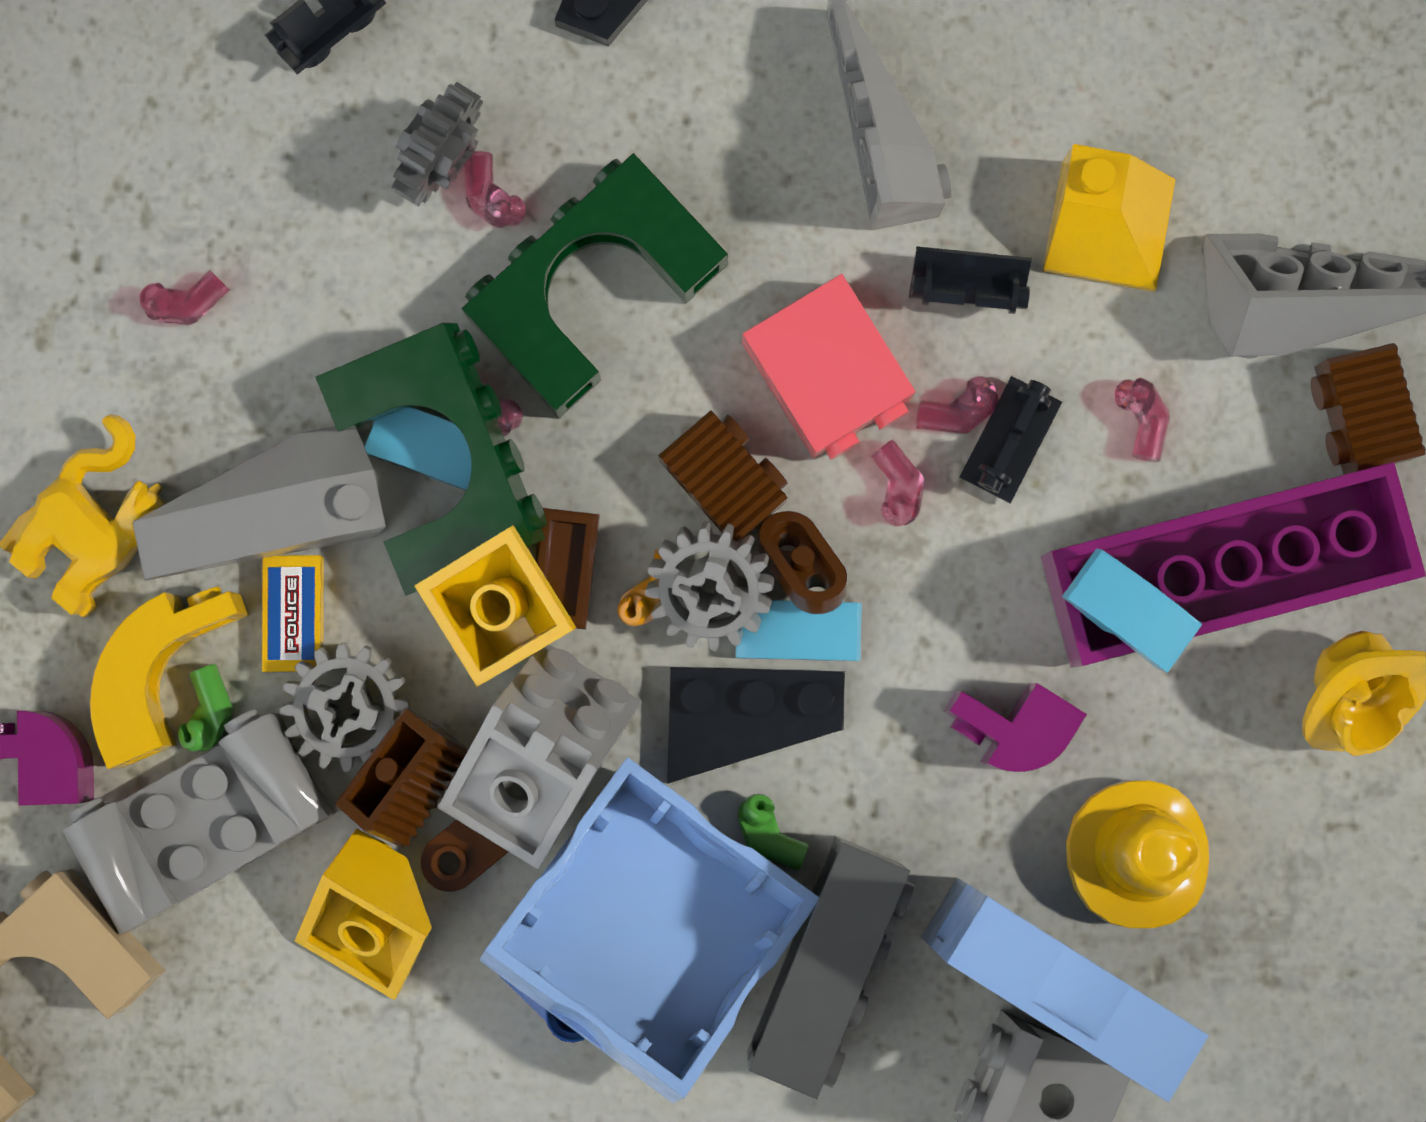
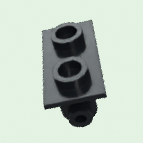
(307, 37)
(970, 278)
(1011, 438)

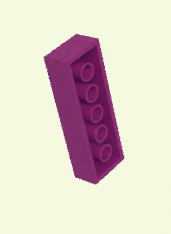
(1253, 557)

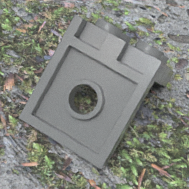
(541, 747)
(1025, 1059)

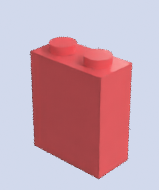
(829, 368)

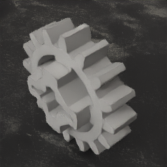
(688, 581)
(320, 696)

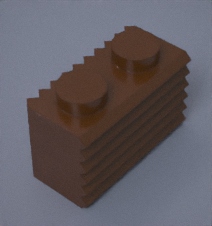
(1367, 409)
(724, 476)
(403, 779)

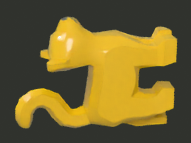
(78, 525)

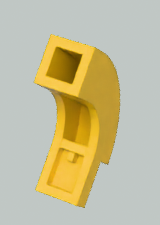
(129, 671)

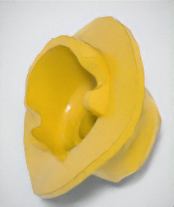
(1363, 694)
(1138, 854)

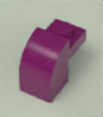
(1029, 737)
(52, 759)

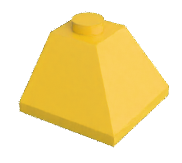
(1109, 219)
(495, 606)
(367, 915)

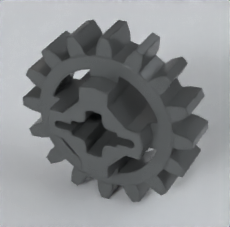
(437, 143)

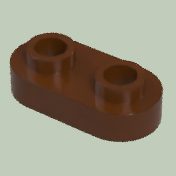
(806, 566)
(473, 849)

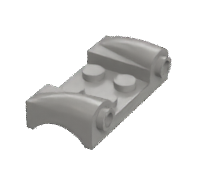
(197, 822)

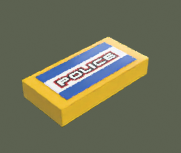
(292, 611)

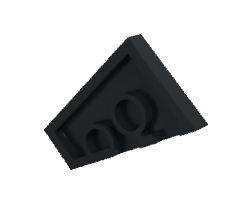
(745, 713)

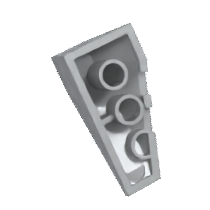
(1291, 299)
(283, 501)

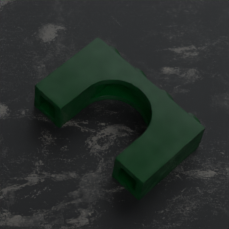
(622, 210)
(440, 374)

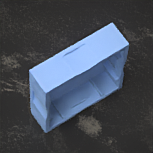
(649, 931)
(1063, 990)

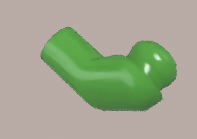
(211, 714)
(763, 834)

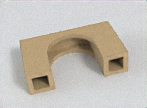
(73, 931)

